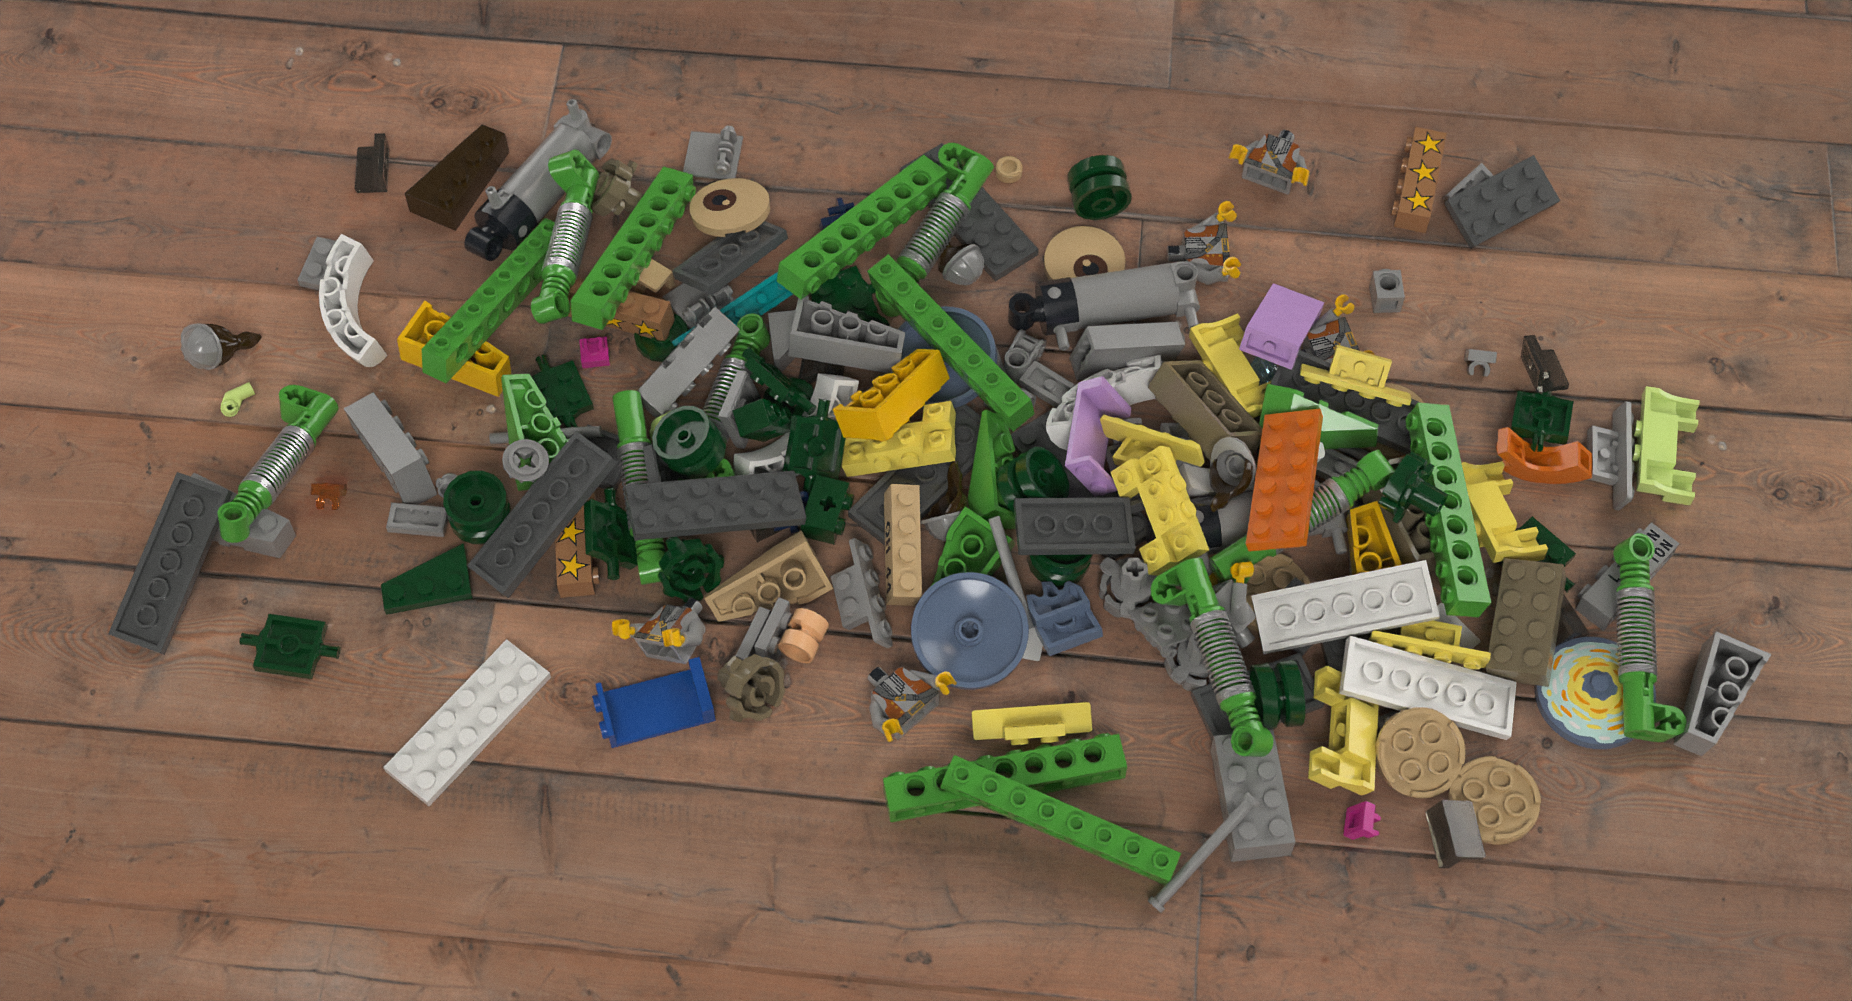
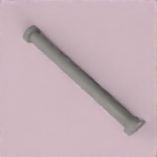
(1204, 852)

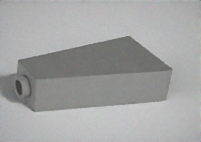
(1115, 345)

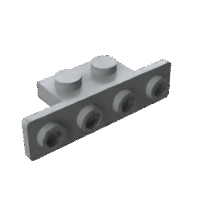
(1613, 455)
(860, 597)

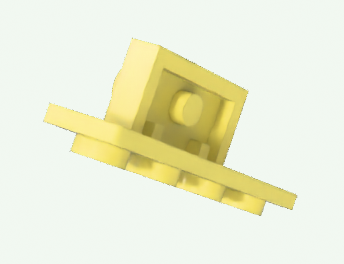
(1357, 372)
(1141, 440)
(1434, 641)
(1032, 722)

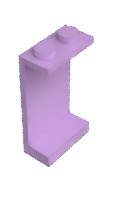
(1280, 325)
(1087, 440)

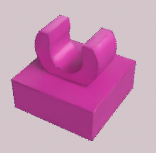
(594, 352)
(1360, 821)

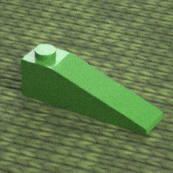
(530, 418)
(1337, 430)
(992, 451)
(969, 547)

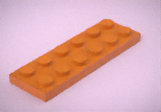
(1284, 480)

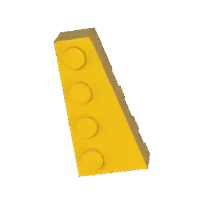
(480, 371)
(893, 397)
(1369, 540)

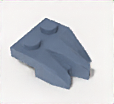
(1063, 617)

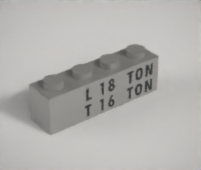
(1599, 601)

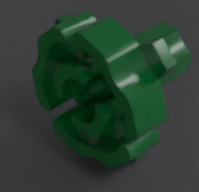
(1410, 487)
(686, 567)

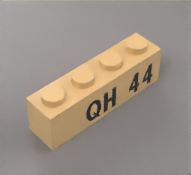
(902, 545)

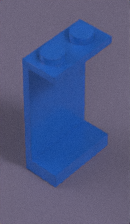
(655, 706)

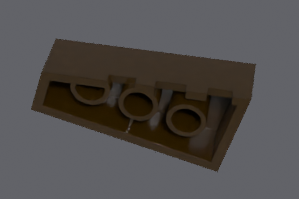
(459, 178)

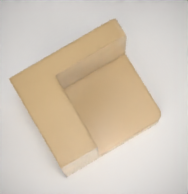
(654, 278)

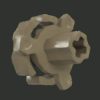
(614, 189)
(751, 686)

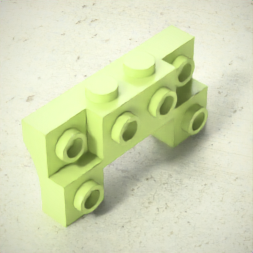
(1657, 445)

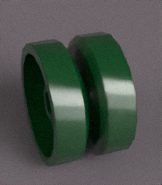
(1099, 187)
(689, 442)
(1032, 475)
(476, 505)
(1059, 568)
(1278, 694)

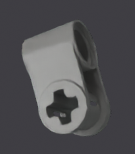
(1022, 353)

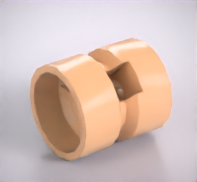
(801, 638)

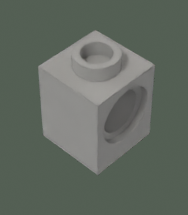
(1386, 300)

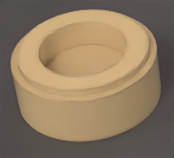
(1008, 169)

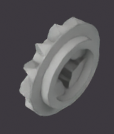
(525, 449)

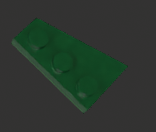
(429, 584)

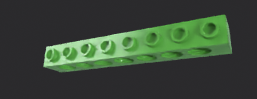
(861, 227)
(632, 248)
(487, 307)
(954, 344)
(1453, 529)
(1051, 778)
(1060, 820)

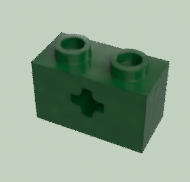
(763, 420)
(825, 495)

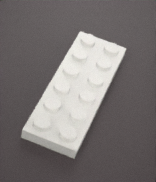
(1345, 607)
(1411, 680)
(467, 722)

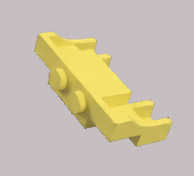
(1219, 348)
(911, 446)
(1167, 507)
(1493, 517)
(1352, 738)

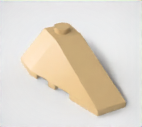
(784, 571)

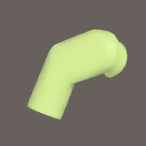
(233, 399)

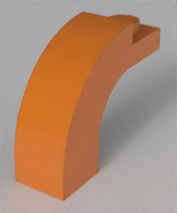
(1550, 466)

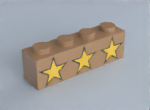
(1420, 179)
(638, 314)
(573, 567)

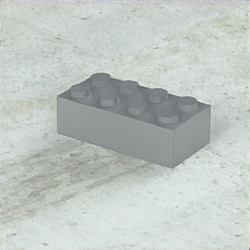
(1265, 829)

